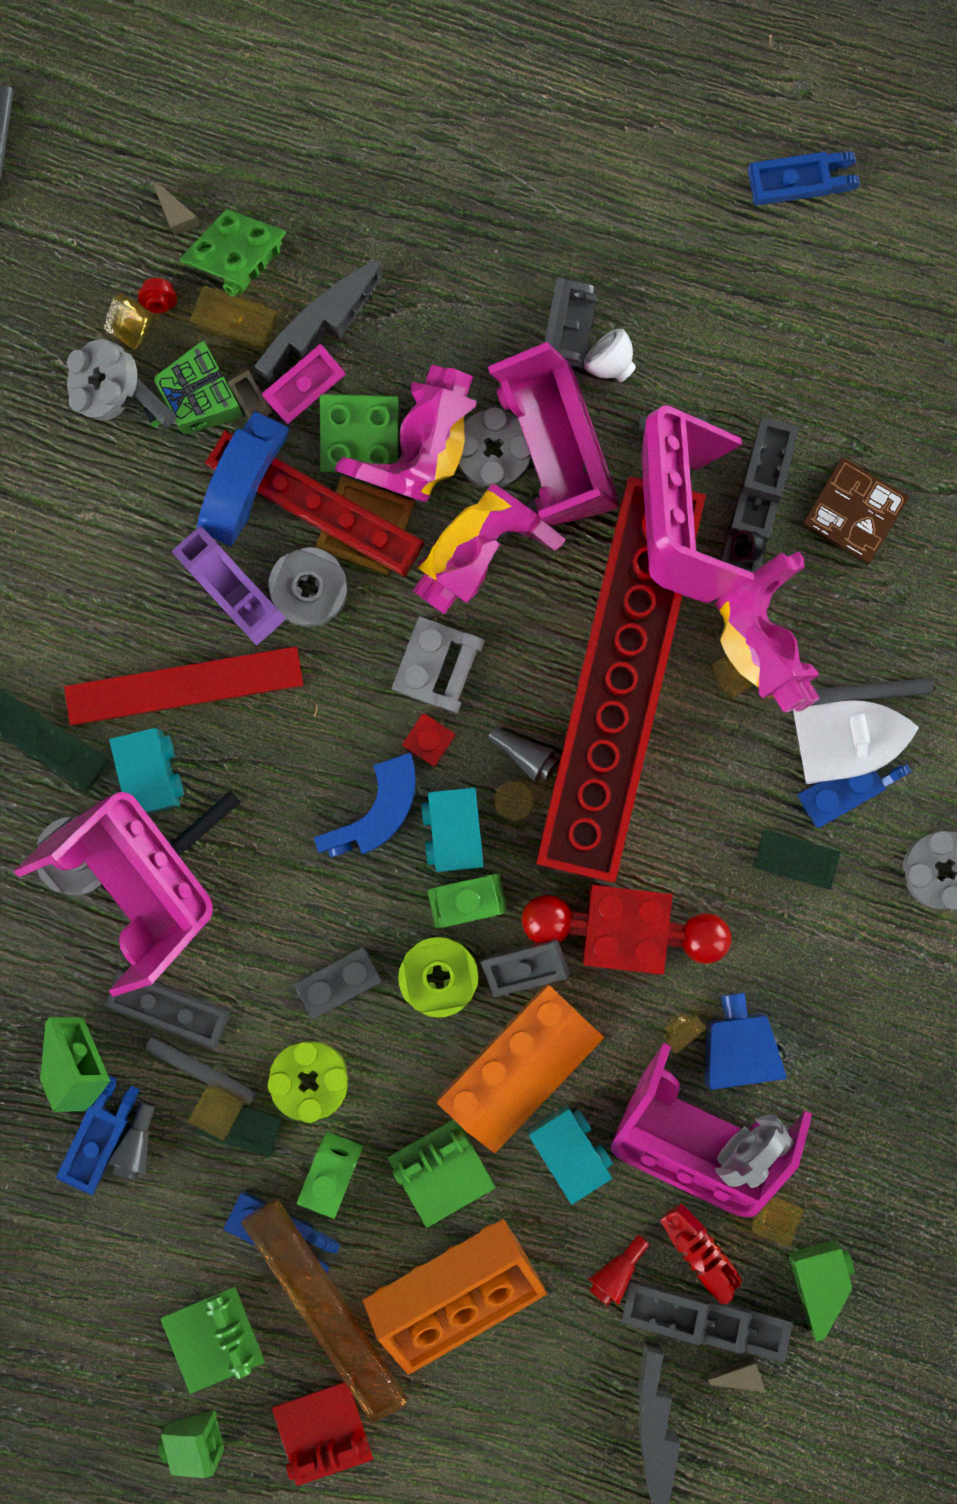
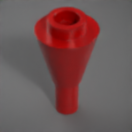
(613, 1278)

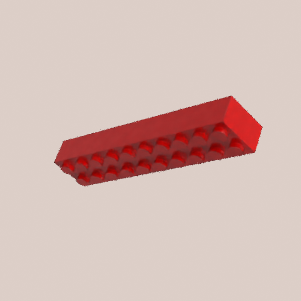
(612, 704)

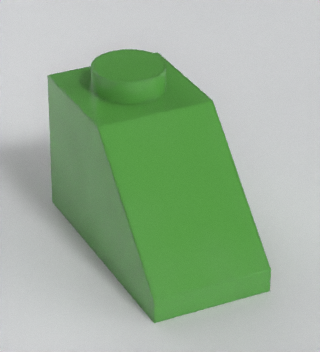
(71, 1065)
(822, 1284)
(192, 1445)

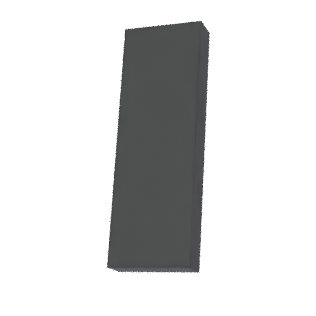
(172, 1011)

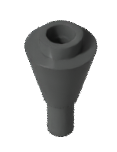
(533, 758)
(132, 1151)

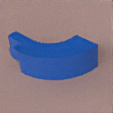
(238, 476)
(389, 812)

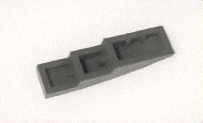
(329, 312)
(762, 485)
(706, 1321)
(657, 1443)

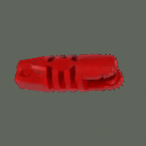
(702, 1254)

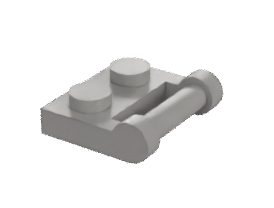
(425, 660)

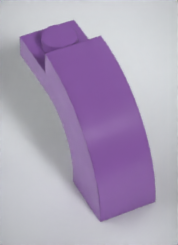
(228, 585)

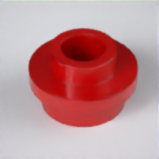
(157, 295)

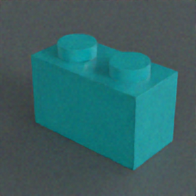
(146, 769)
(454, 830)
(570, 1154)

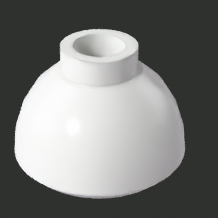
(611, 356)

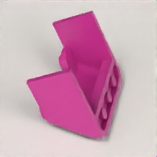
(558, 433)
(669, 449)
(141, 876)
(684, 1142)

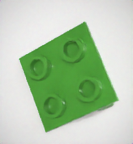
(235, 250)
(358, 429)
(441, 1172)
(213, 1340)

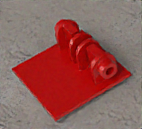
(321, 1434)

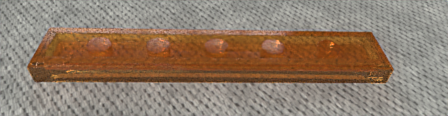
(324, 1311)

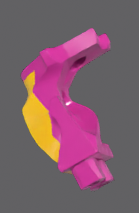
(429, 438)
(468, 544)
(762, 649)

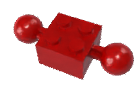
(627, 929)

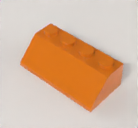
(519, 1068)
(453, 1297)

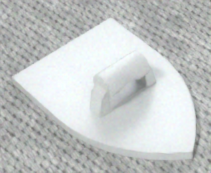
(849, 738)

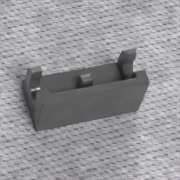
(571, 320)

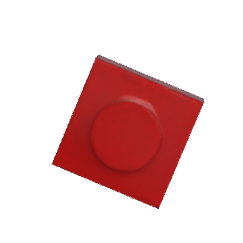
(428, 740)

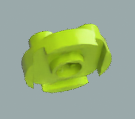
(424, 994)
(331, 1078)

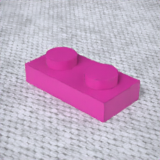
(303, 384)

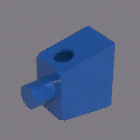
(740, 1047)

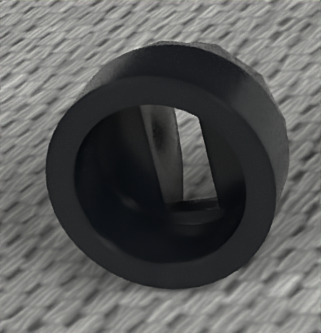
(745, 551)

